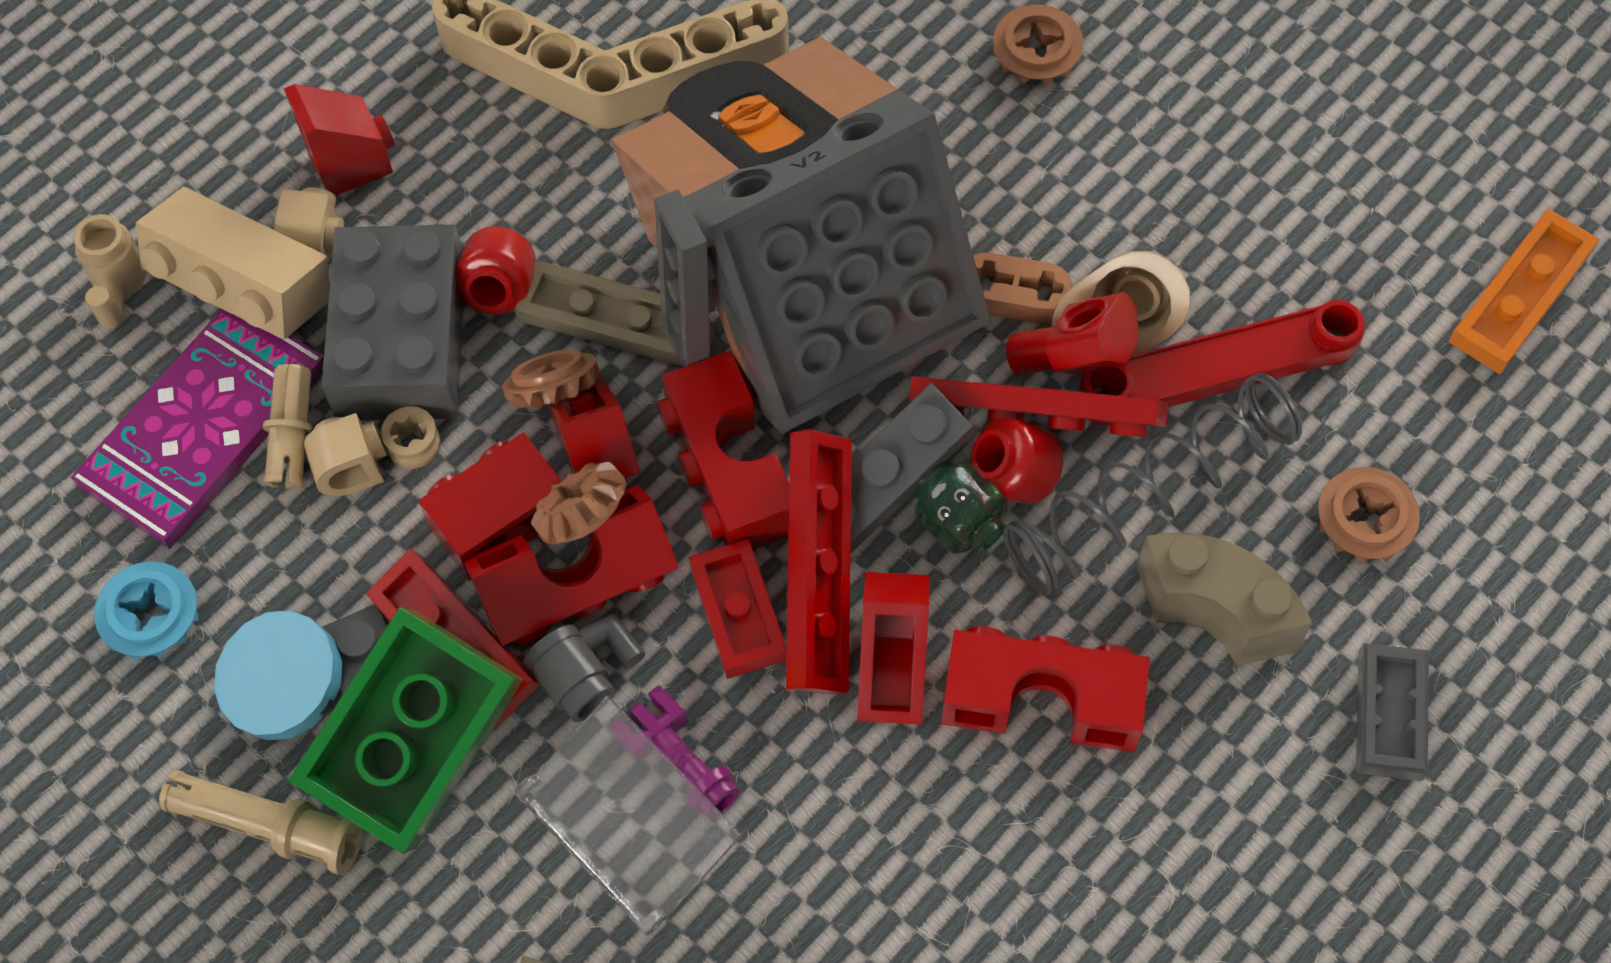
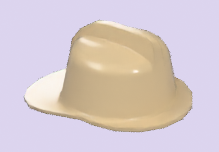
(1150, 282)

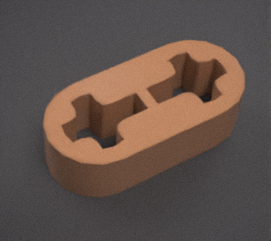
(1017, 286)

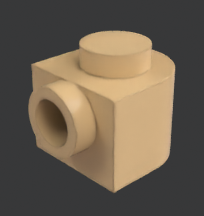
(308, 218)
(345, 455)

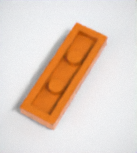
(1523, 291)

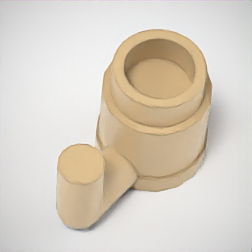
(110, 265)

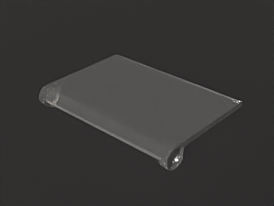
(628, 816)

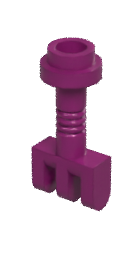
(714, 784)

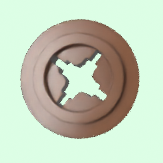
(1053, 30)
(550, 378)
(1377, 492)
(579, 503)

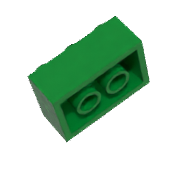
(406, 730)

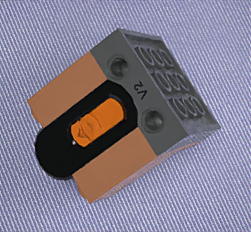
(825, 221)

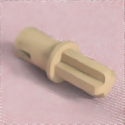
(288, 426)

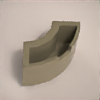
(1224, 593)

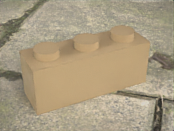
(233, 262)

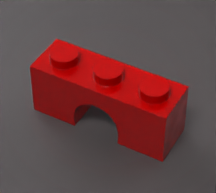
(707, 408)
(621, 556)
(1099, 685)

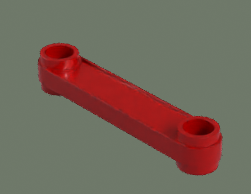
(1228, 357)

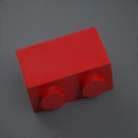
(489, 500)

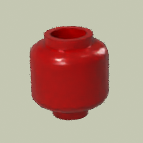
(495, 270)
(1018, 459)

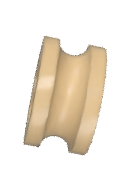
(403, 422)

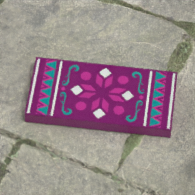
(192, 428)

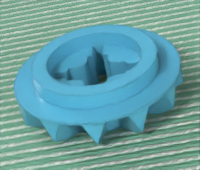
(133, 590)

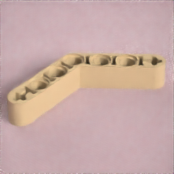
(528, 50)

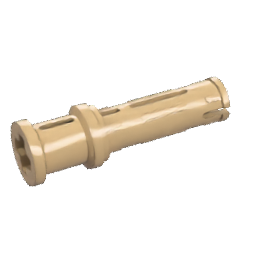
(289, 827)

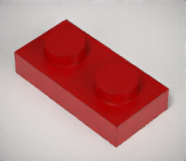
(738, 608)

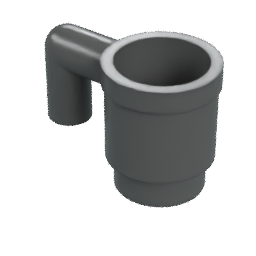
(572, 672)

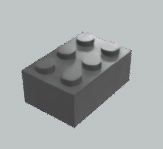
(393, 321)

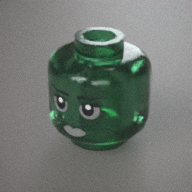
(960, 508)

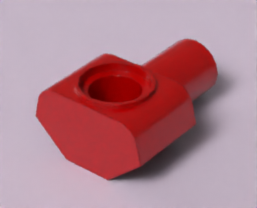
(1085, 338)

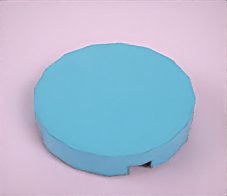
(277, 675)

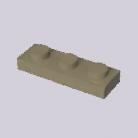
(596, 311)

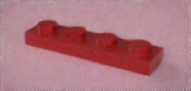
(1064, 408)
(819, 563)

